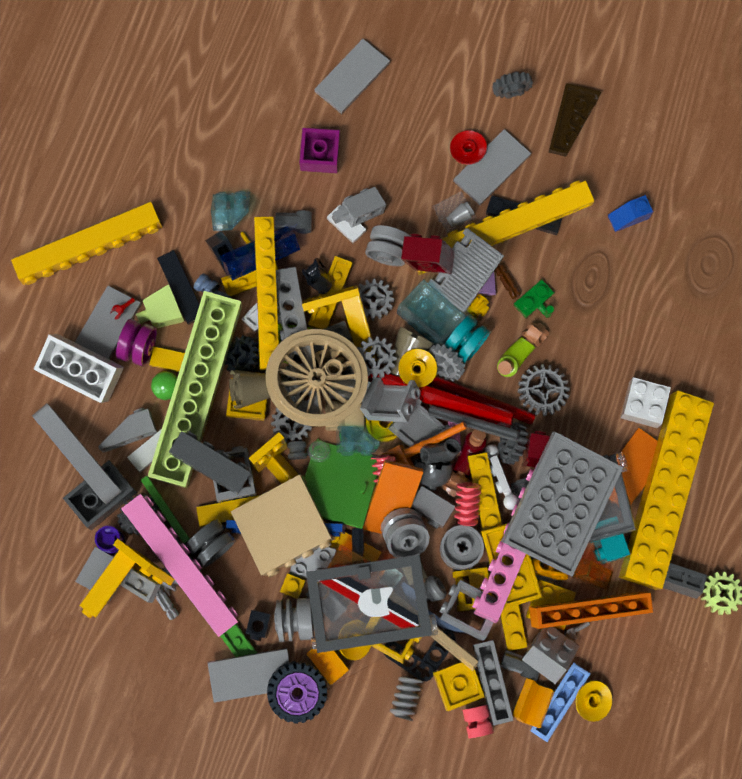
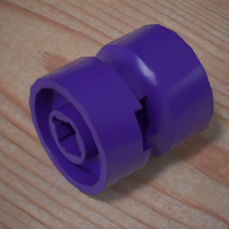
(106, 537)

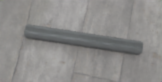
(474, 423)

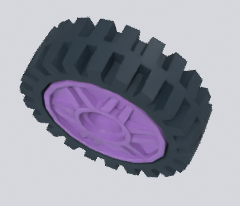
(301, 707)

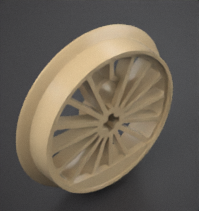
(326, 338)

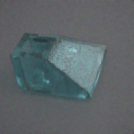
(229, 209)
(355, 440)

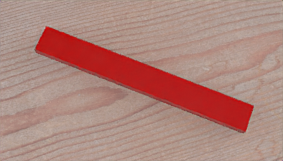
(454, 403)

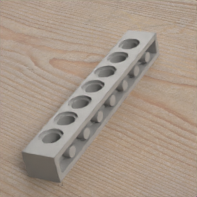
(288, 279)

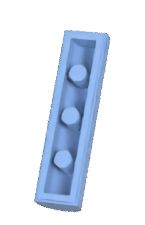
(561, 701)

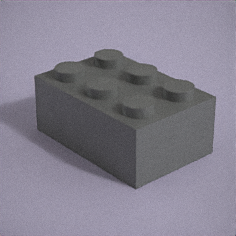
(90, 507)

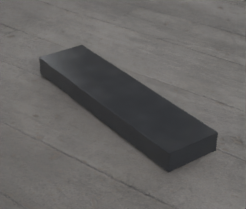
(179, 285)

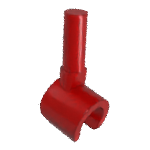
(120, 308)

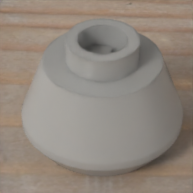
(434, 589)

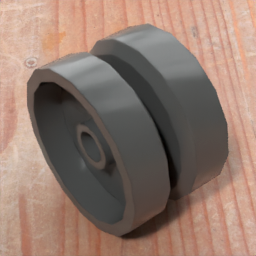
(210, 543)

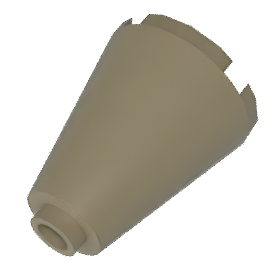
(405, 342)
(247, 388)

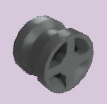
(297, 450)

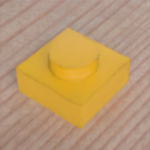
(292, 586)

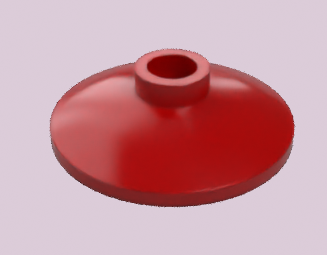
(468, 140)

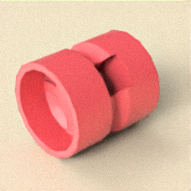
(478, 721)

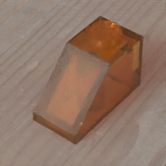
(593, 574)

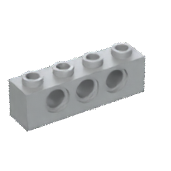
(492, 683)

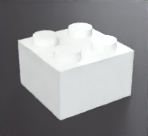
(645, 402)

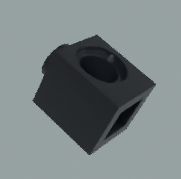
(258, 616)

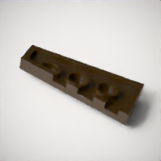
(573, 112)

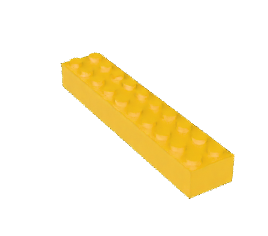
(666, 490)

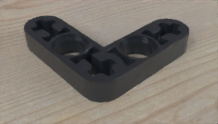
(425, 662)

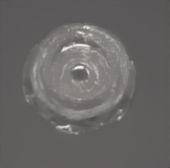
(316, 456)

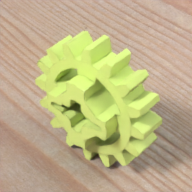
(727, 599)

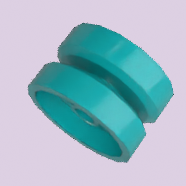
(469, 340)

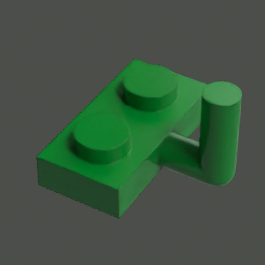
(534, 300)

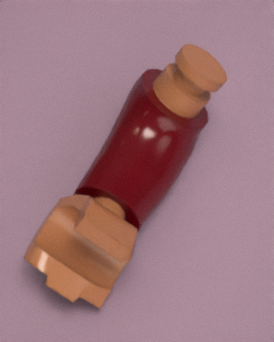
(473, 445)

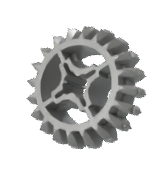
(551, 389)

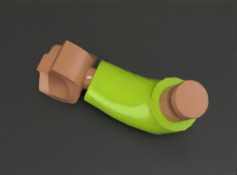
(521, 349)

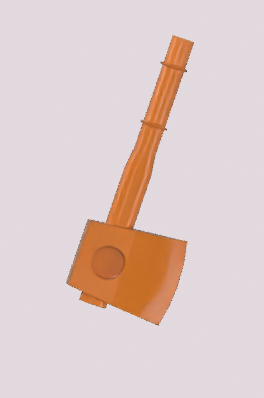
(403, 455)

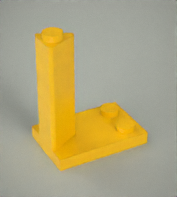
(353, 310)
(270, 456)
(115, 574)

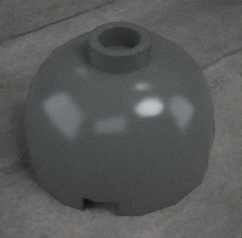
(434, 474)

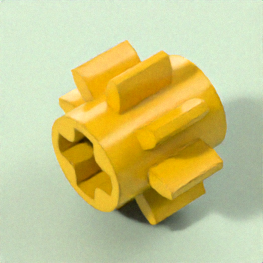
(478, 306)

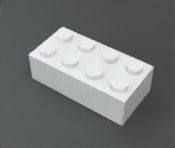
(78, 368)

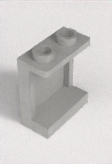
(390, 401)
(418, 428)

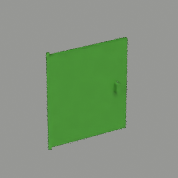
(339, 486)

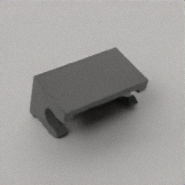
(684, 581)

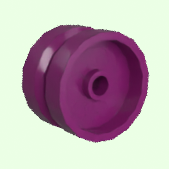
(136, 342)

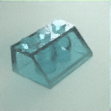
(430, 313)

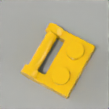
(476, 578)

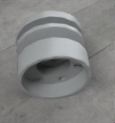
(294, 619)

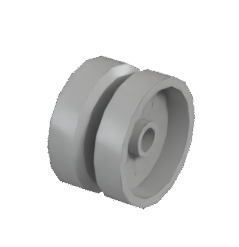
(386, 245)
(404, 533)
(469, 539)

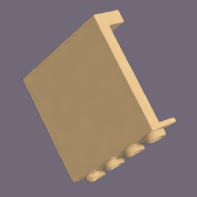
(282, 526)

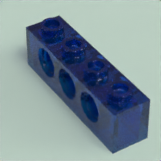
(243, 260)

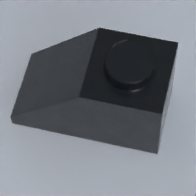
(219, 246)

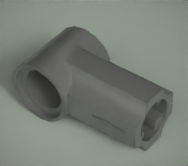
(299, 221)
(440, 452)
(515, 663)

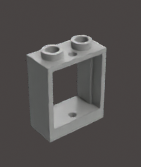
(237, 452)
(473, 592)

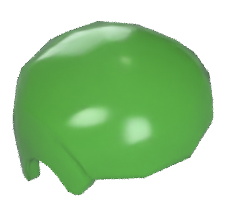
(163, 385)

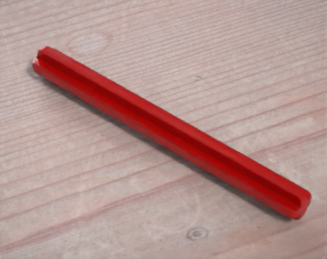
(464, 392)

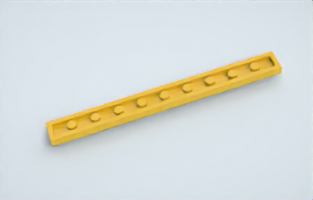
(490, 518)

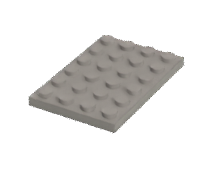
(562, 504)

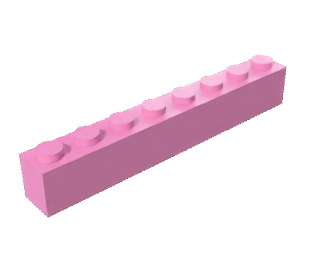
(179, 564)

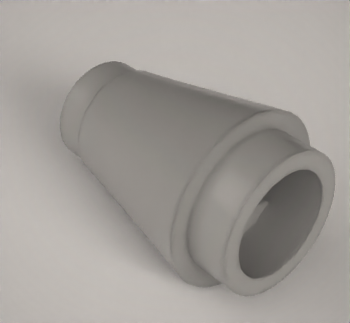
(460, 214)

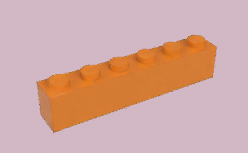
(590, 609)

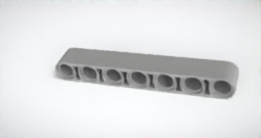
(76, 453)

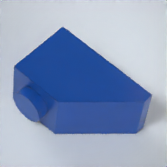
(630, 213)

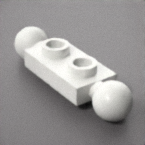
(502, 484)

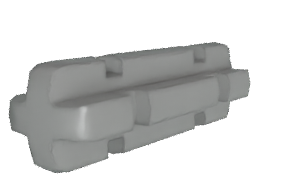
(166, 604)

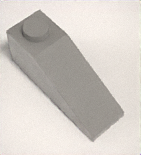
(133, 428)

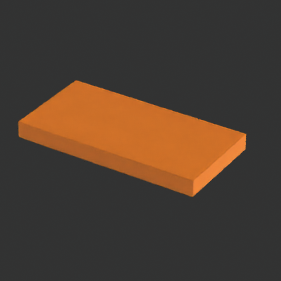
(639, 456)
(393, 491)

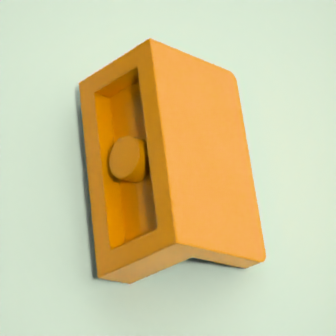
(328, 664)
(533, 703)

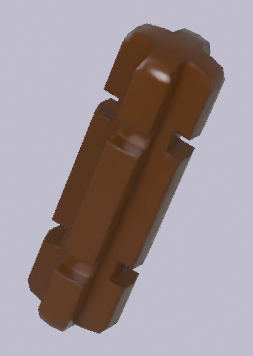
(507, 281)

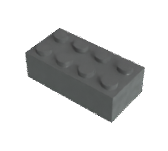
(209, 462)

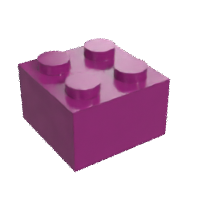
(319, 150)

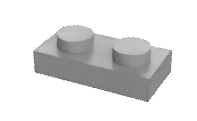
(141, 585)

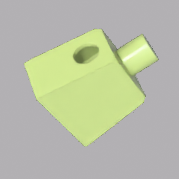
(161, 309)

